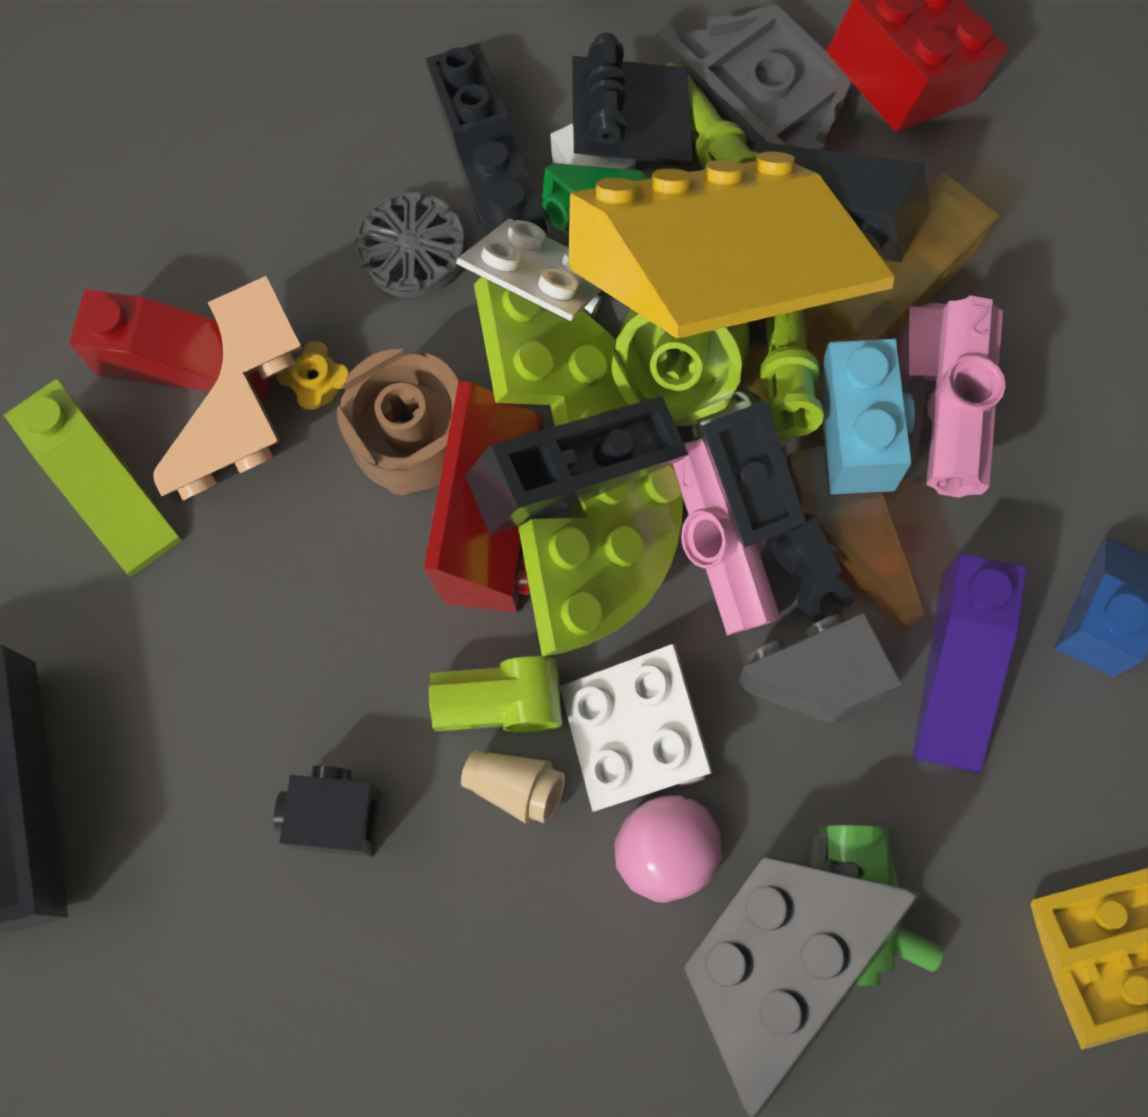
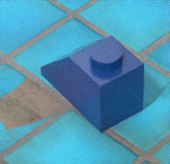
(1110, 611)

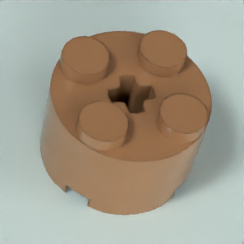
(380, 396)

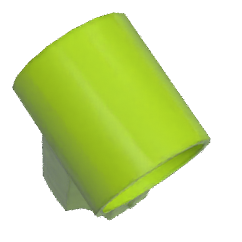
(516, 695)

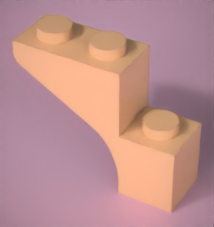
(231, 419)

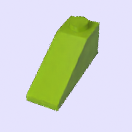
(92, 477)

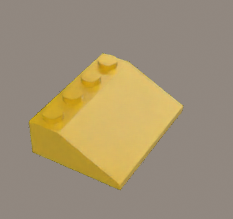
(721, 244)

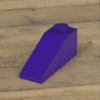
(968, 660)

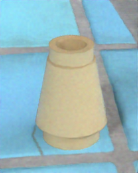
(515, 784)

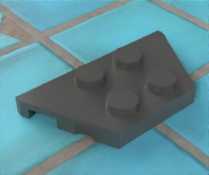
(763, 75)

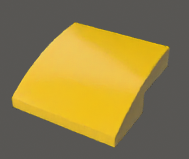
(1099, 955)

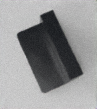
(751, 469)

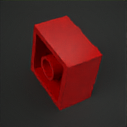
(916, 56)

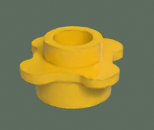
(325, 387)

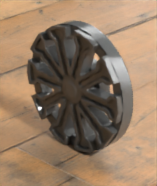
(410, 244)

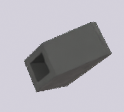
(826, 674)

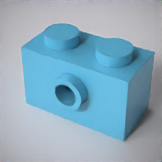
(865, 416)

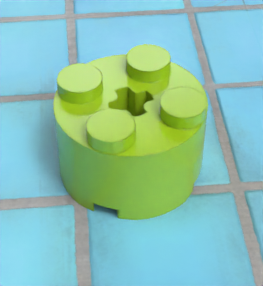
(690, 372)

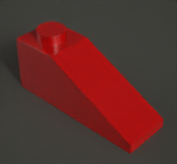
(150, 342)

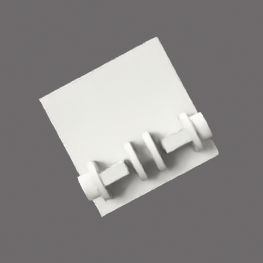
(534, 267)
(635, 729)

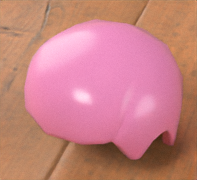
(668, 848)

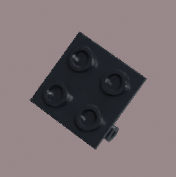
(629, 106)

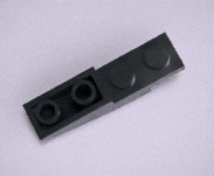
(483, 139)

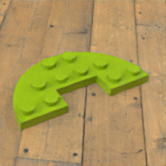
(614, 552)

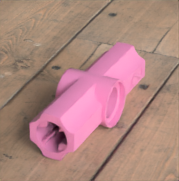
(962, 429)
(711, 543)

